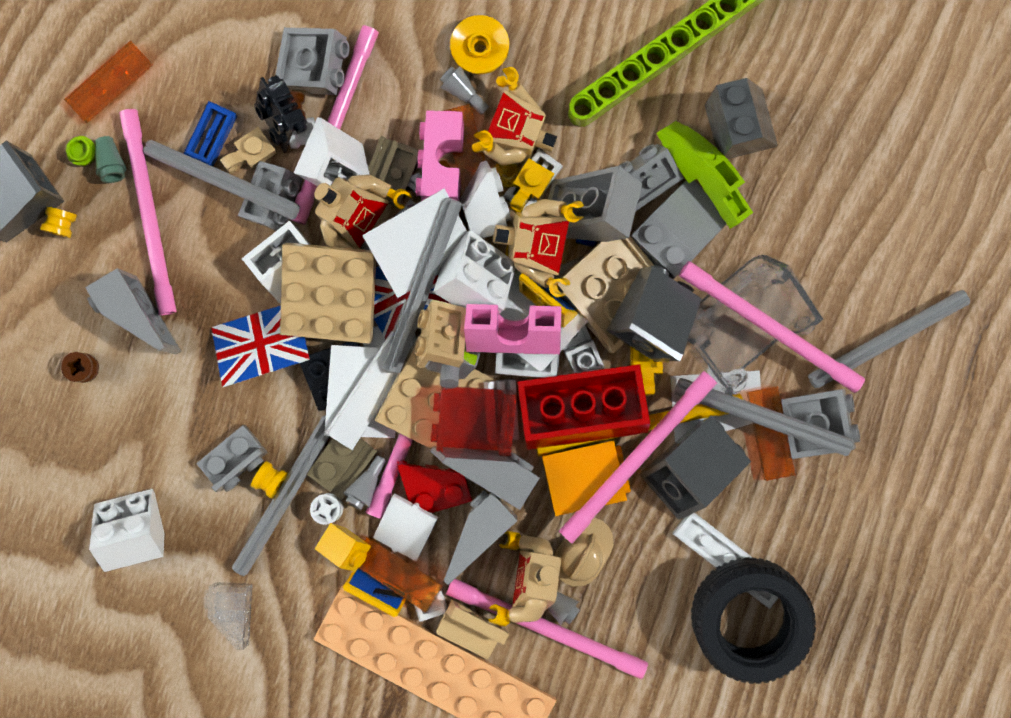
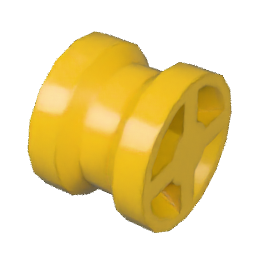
(58, 222)
(268, 479)

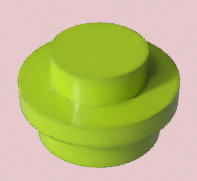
(81, 151)

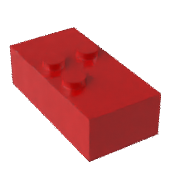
(583, 407)

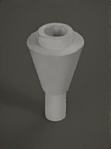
(458, 85)
(361, 491)
(564, 609)

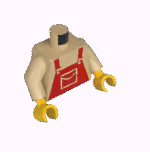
(515, 125)
(352, 208)
(539, 240)
(535, 580)

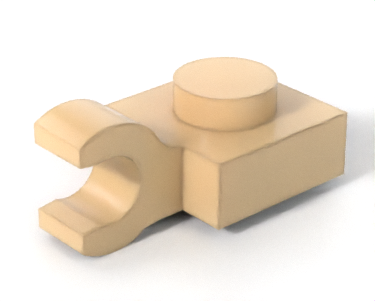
(251, 150)

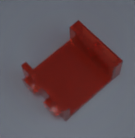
(474, 419)

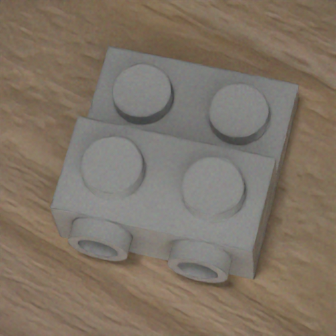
(312, 59)
(826, 410)

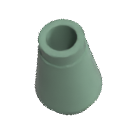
(108, 161)

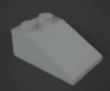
(608, 201)
(679, 228)
(126, 303)
(502, 475)
(484, 525)

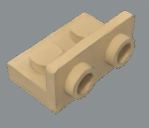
(441, 334)

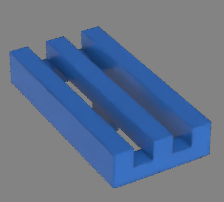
(221, 138)

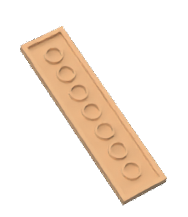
(427, 663)

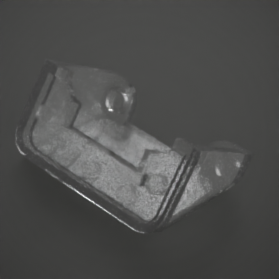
(727, 341)

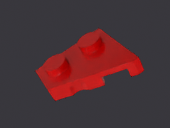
(434, 487)

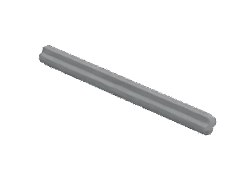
(222, 179)
(422, 284)
(895, 335)
(772, 419)
(281, 500)

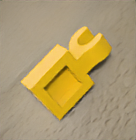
(531, 183)
(648, 369)

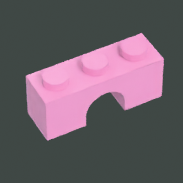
(441, 135)
(492, 333)

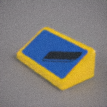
(542, 297)
(374, 592)

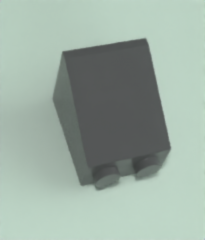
(740, 119)
(23, 191)
(656, 315)
(696, 468)

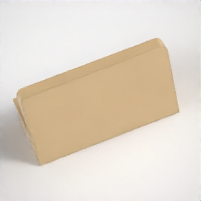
(470, 630)

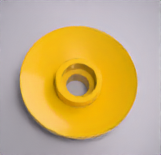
(475, 31)

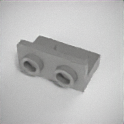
(655, 170)
(278, 181)
(232, 458)

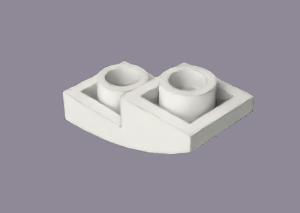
(583, 353)

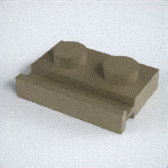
(394, 165)
(341, 466)

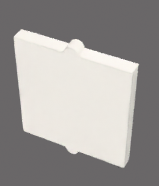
(405, 527)

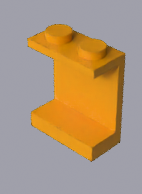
(579, 473)

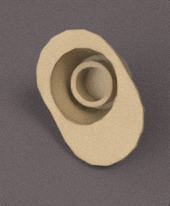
(587, 555)

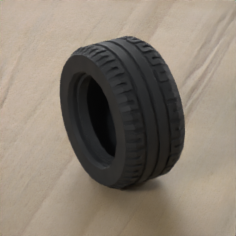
(765, 661)

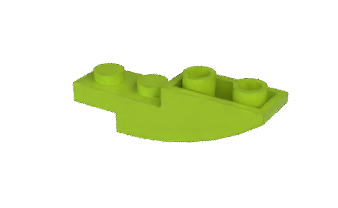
(703, 161)

